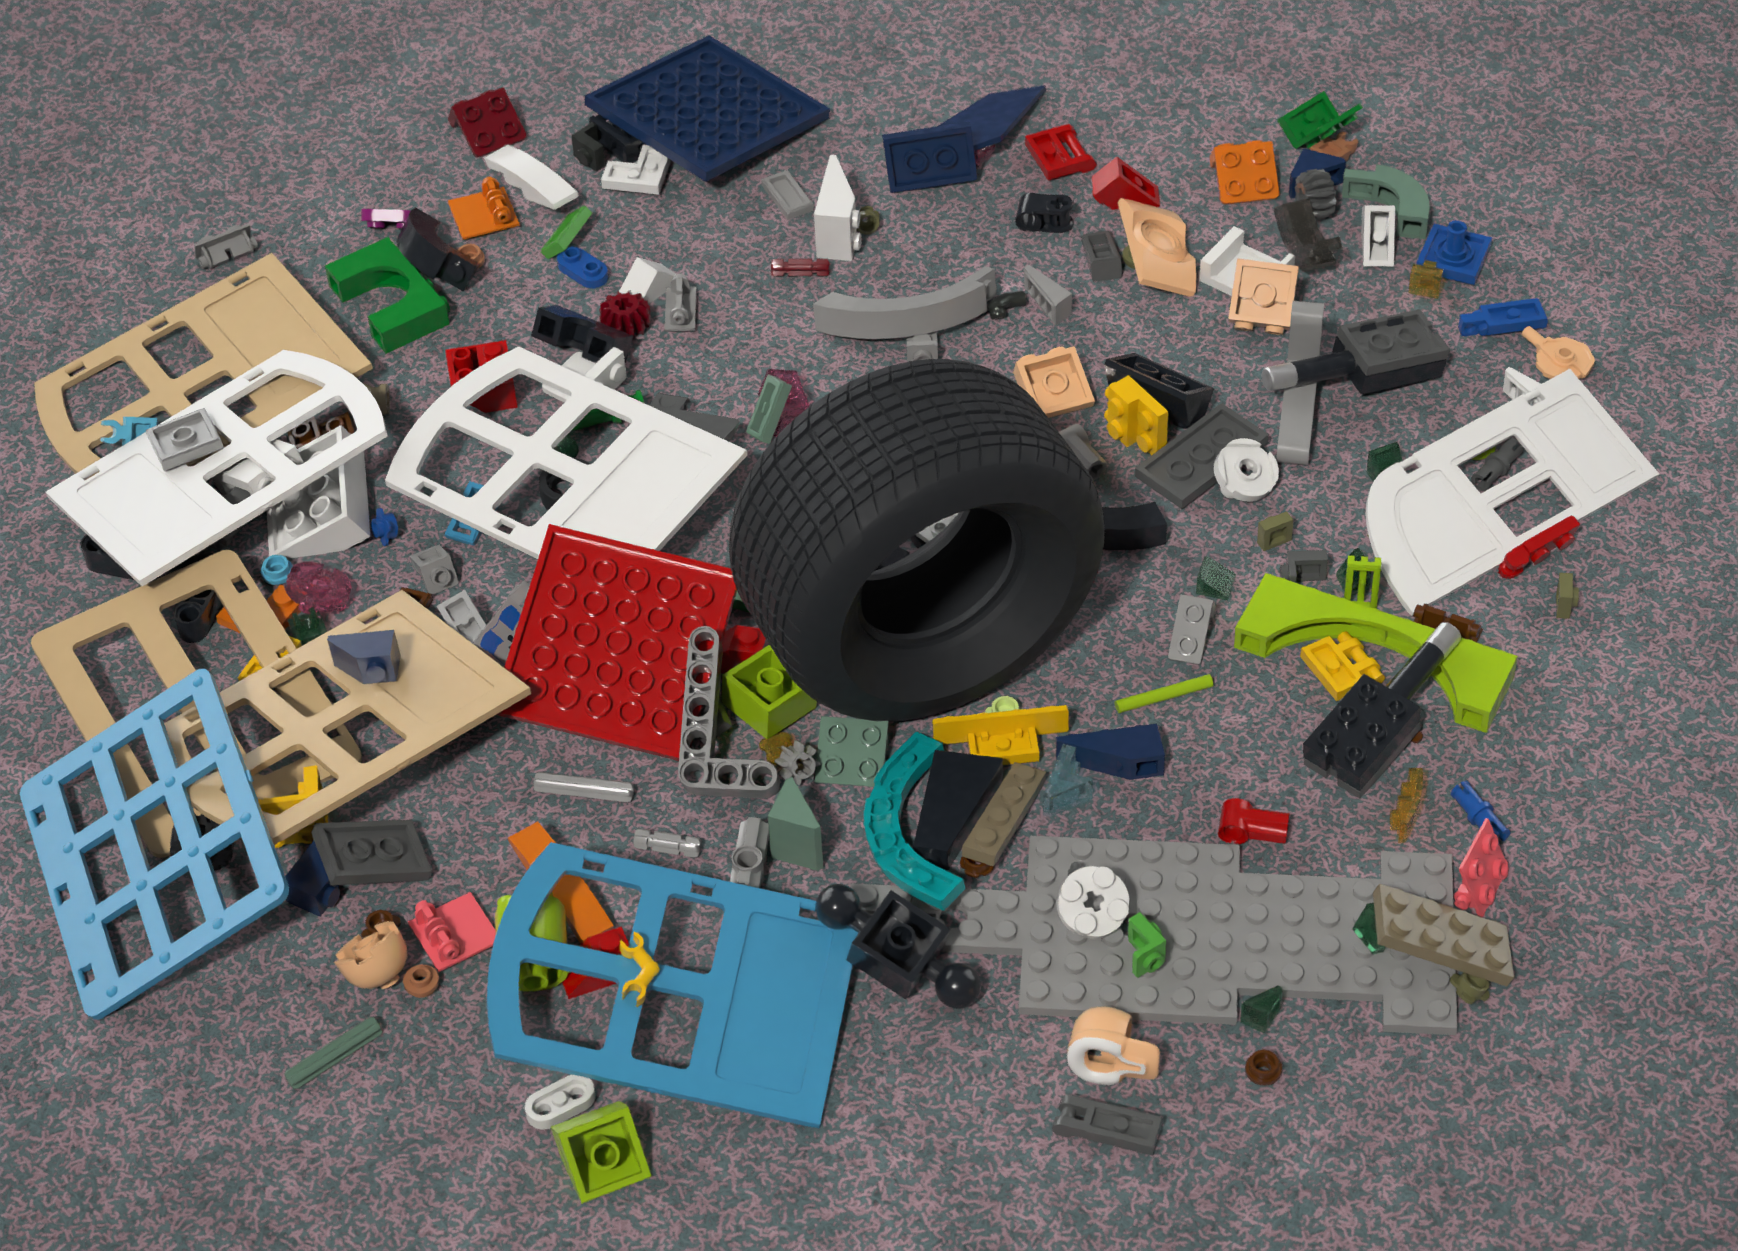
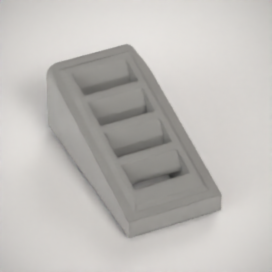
(1049, 295)

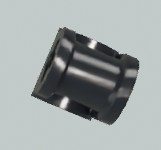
(1042, 212)

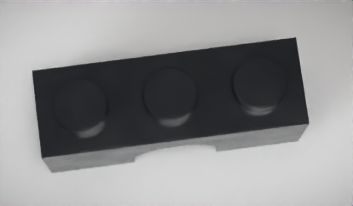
(567, 328)

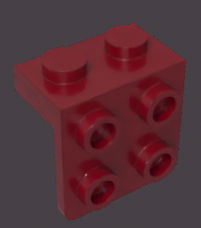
(487, 122)

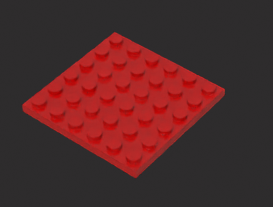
(611, 639)

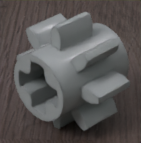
(806, 762)

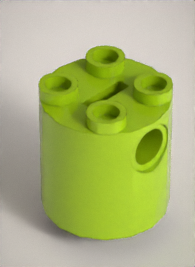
(549, 925)

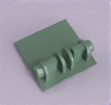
(850, 750)

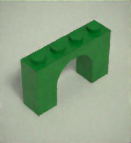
(385, 266)

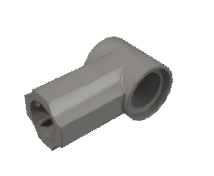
(1079, 443)

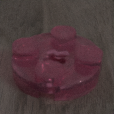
(317, 588)

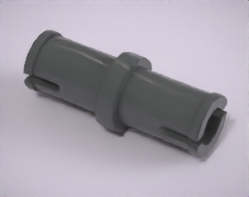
(1497, 464)

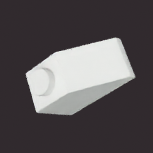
(1378, 235)

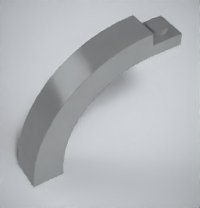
(906, 316)

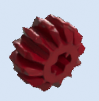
(626, 312)

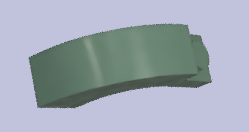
(1392, 189)

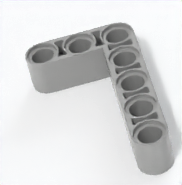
(1299, 400)
(706, 728)

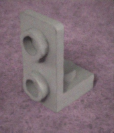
(1191, 629)

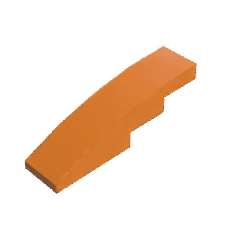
(581, 907)

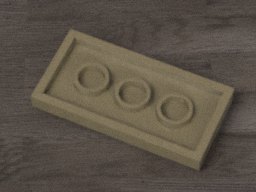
(1442, 935)

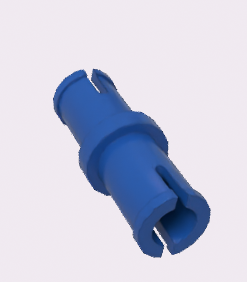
(1478, 809)

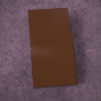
(312, 429)

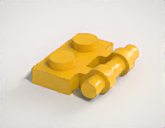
(1334, 669)

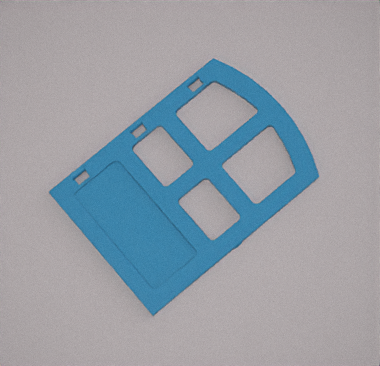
(766, 1002)

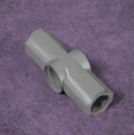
(750, 853)

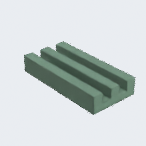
(768, 409)

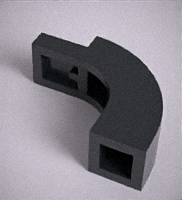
(430, 254)

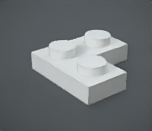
(640, 177)

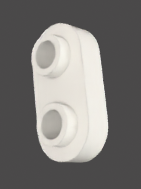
(558, 1101)

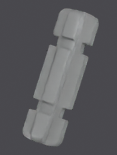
(667, 843)

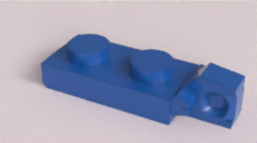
(1503, 318)

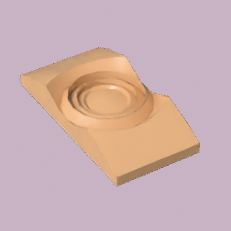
(1158, 247)

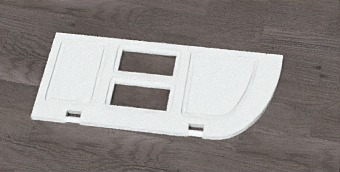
(1445, 534)

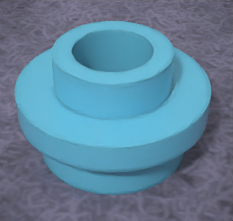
(275, 569)

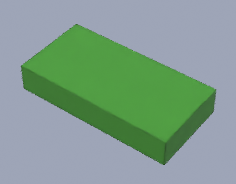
(566, 232)

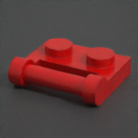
(1052, 155)

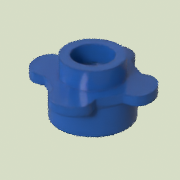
(384, 526)

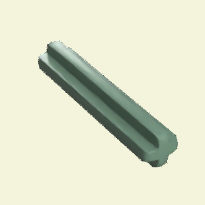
(333, 1052)

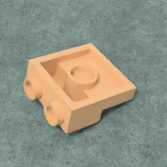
(1263, 296)
(1055, 381)

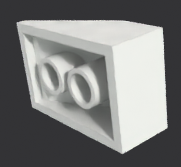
(836, 216)

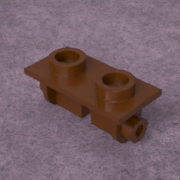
(1434, 617)

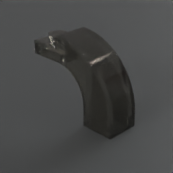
(1303, 237)

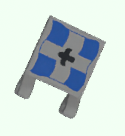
(500, 630)

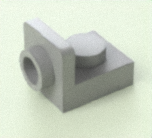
(922, 347)
(435, 568)

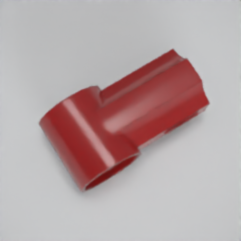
(1243, 822)

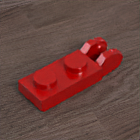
(1538, 547)

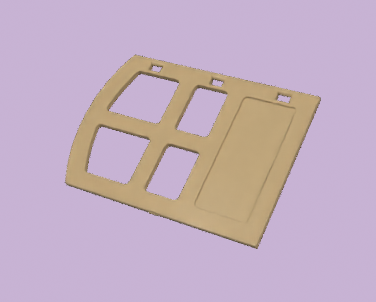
(237, 328)
(438, 695)

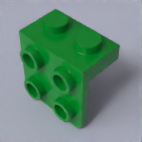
(1315, 121)

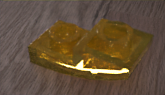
(1408, 805)

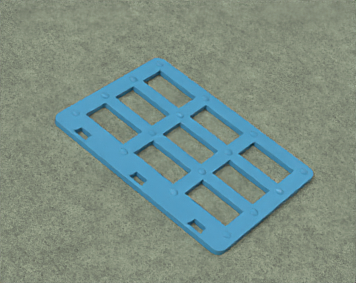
(62, 849)

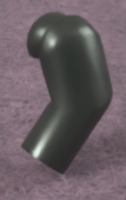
(1007, 300)

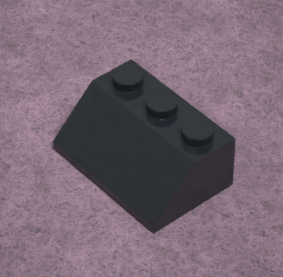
(1177, 393)

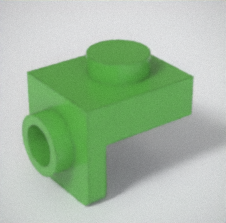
(1149, 944)

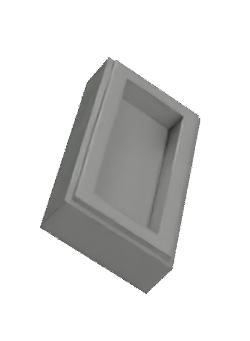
(787, 194)

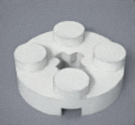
(1235, 483)
(1083, 920)

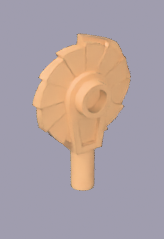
(1560, 354)

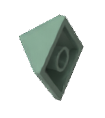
(794, 829)

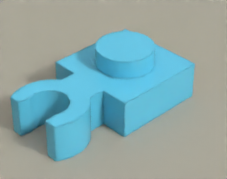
(130, 430)

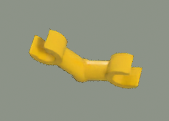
(648, 965)

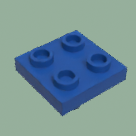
(1456, 251)

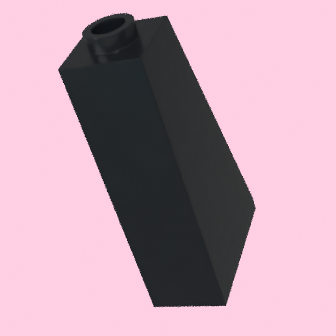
(953, 803)

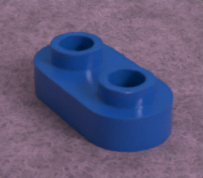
(582, 267)

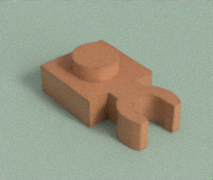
(1336, 148)

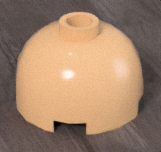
(373, 959)

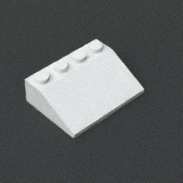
(326, 513)

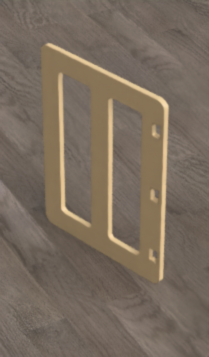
(142, 614)

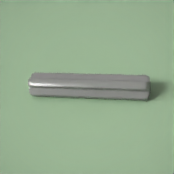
(583, 787)

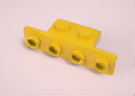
(1003, 733)

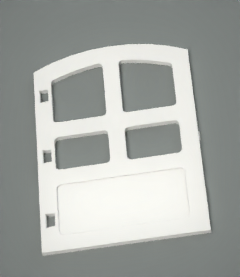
(631, 494)
(162, 517)

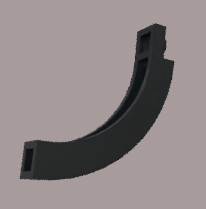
(1134, 527)

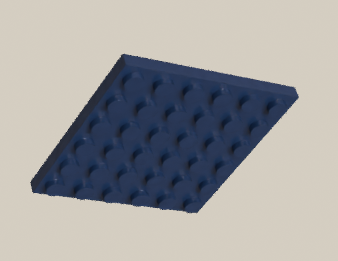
(707, 107)

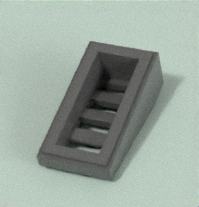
(1102, 260)

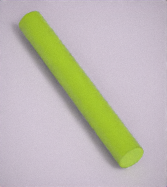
(1163, 693)

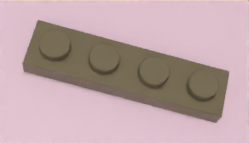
(1004, 814)

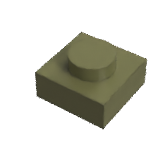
(1275, 531)
(1566, 595)

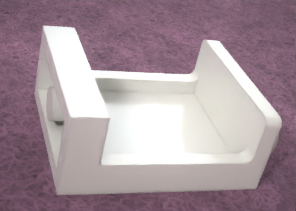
(1219, 264)
(248, 475)

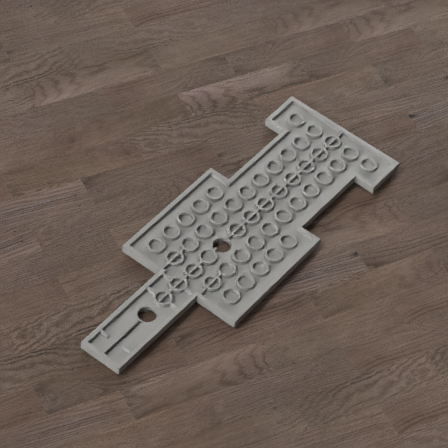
(1220, 929)

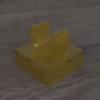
(1426, 280)

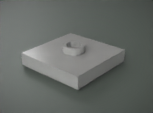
(184, 439)

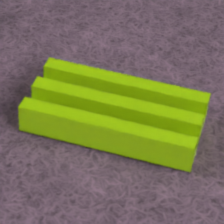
(1363, 566)

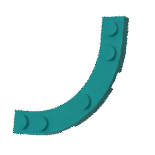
(884, 832)

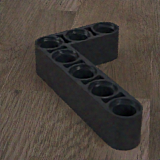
(192, 615)

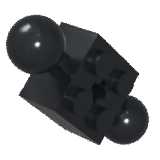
(892, 965)

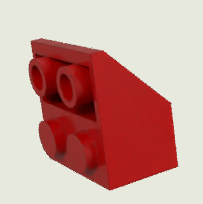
(467, 359)

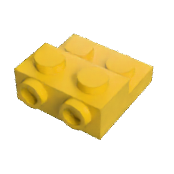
(1135, 416)

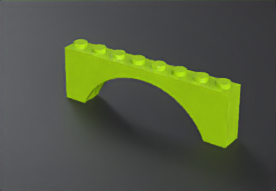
(1291, 613)

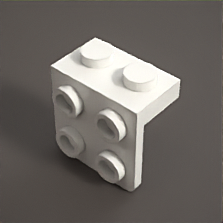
(607, 371)

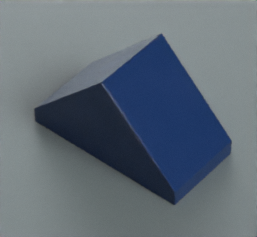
(1316, 160)

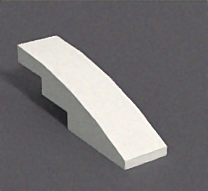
(532, 176)

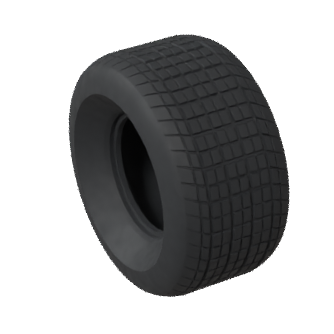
(868, 476)

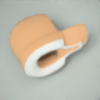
(1121, 1057)

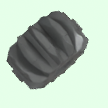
(1320, 189)

